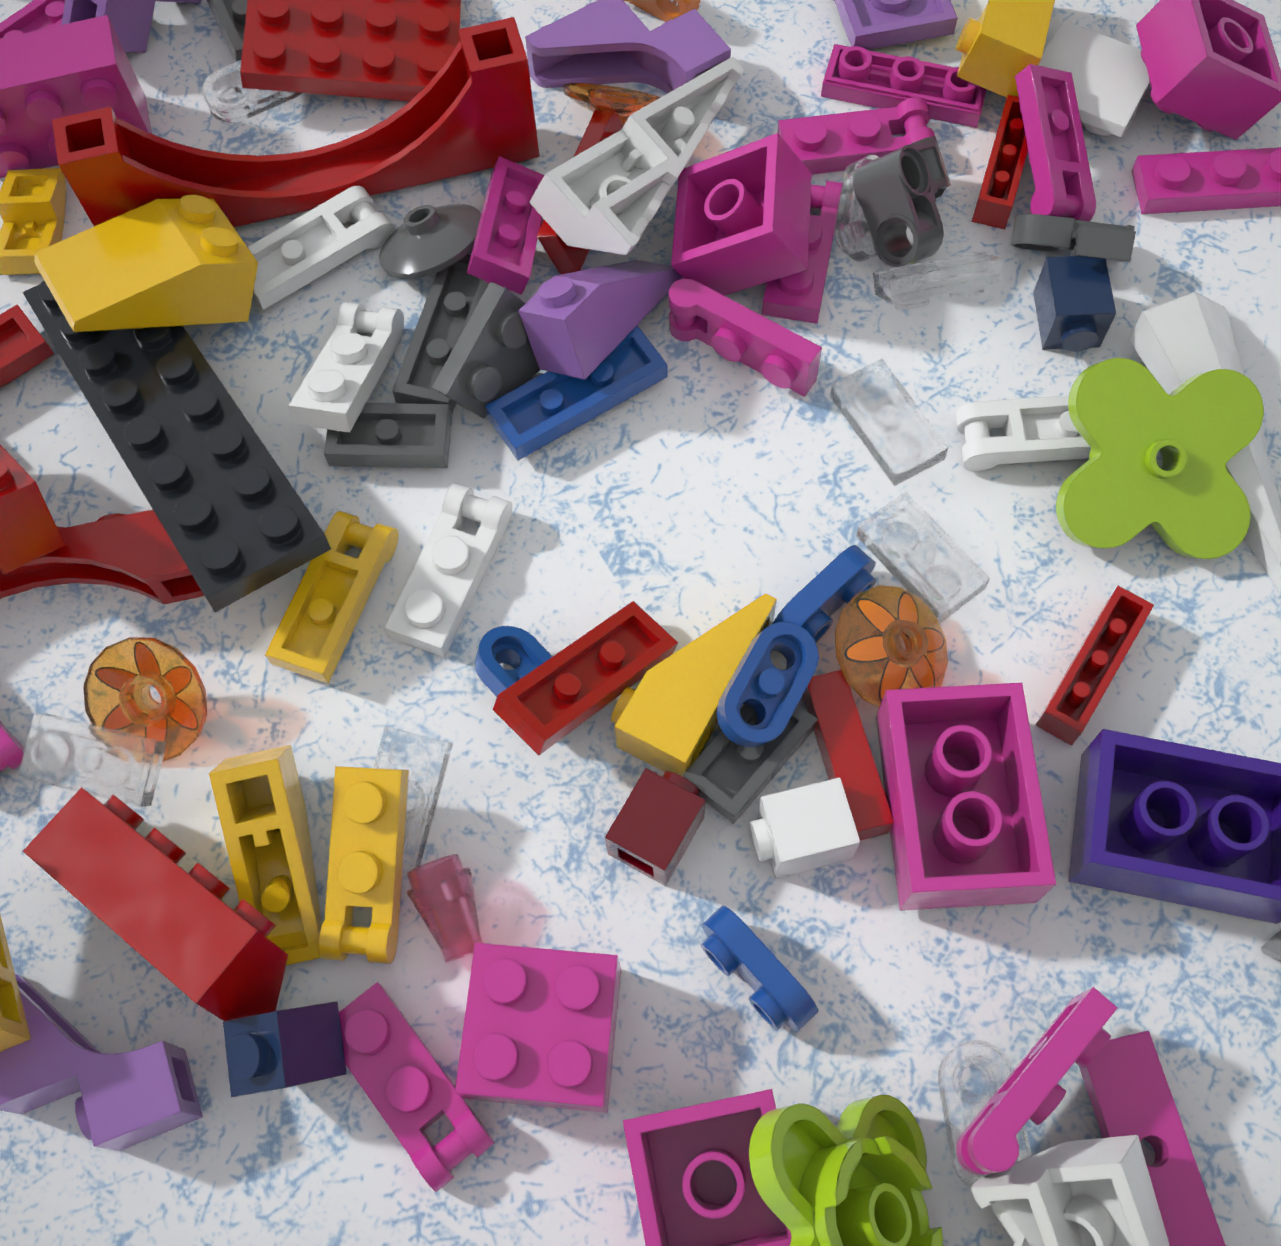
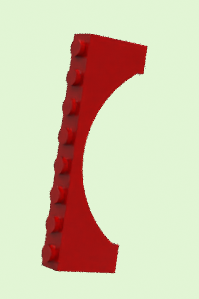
(453, 127)

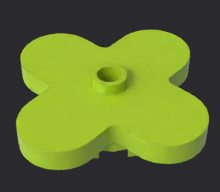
(1197, 431)
(846, 1180)

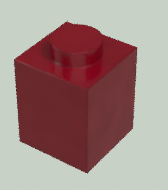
(656, 824)

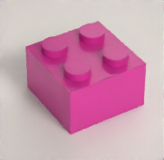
(1210, 63)
(743, 217)
(539, 1027)
(698, 1177)

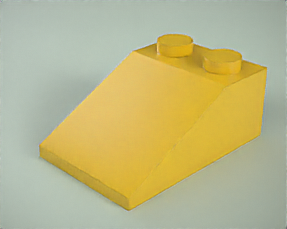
(153, 269)

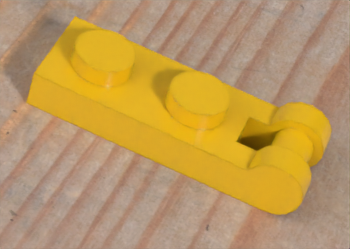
(331, 598)
(365, 863)

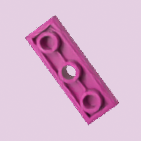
(887, 80)
(1135, 1099)

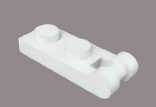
(317, 244)
(347, 368)
(1034, 431)
(448, 571)

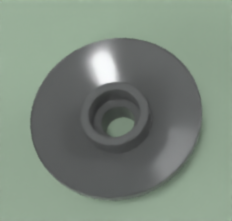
(430, 240)

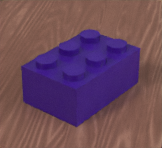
(1179, 825)

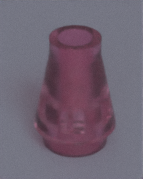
(447, 904)

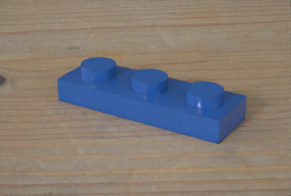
(560, 403)

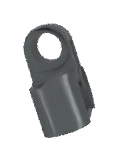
(901, 194)

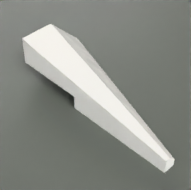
(618, 185)
(1194, 338)
(1077, 1196)

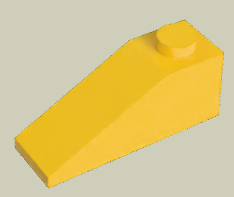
(1003, 43)
(678, 698)
(271, 845)

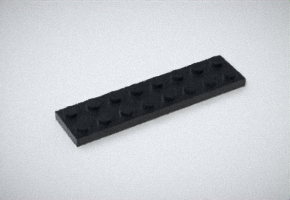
(189, 453)

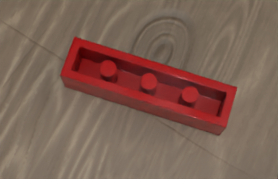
(1003, 168)
(1094, 665)
(847, 752)

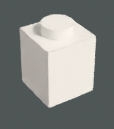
(805, 828)

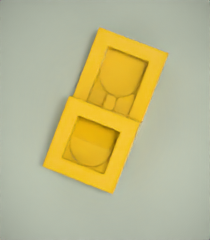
(31, 216)

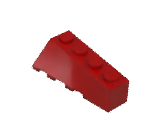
(162, 910)

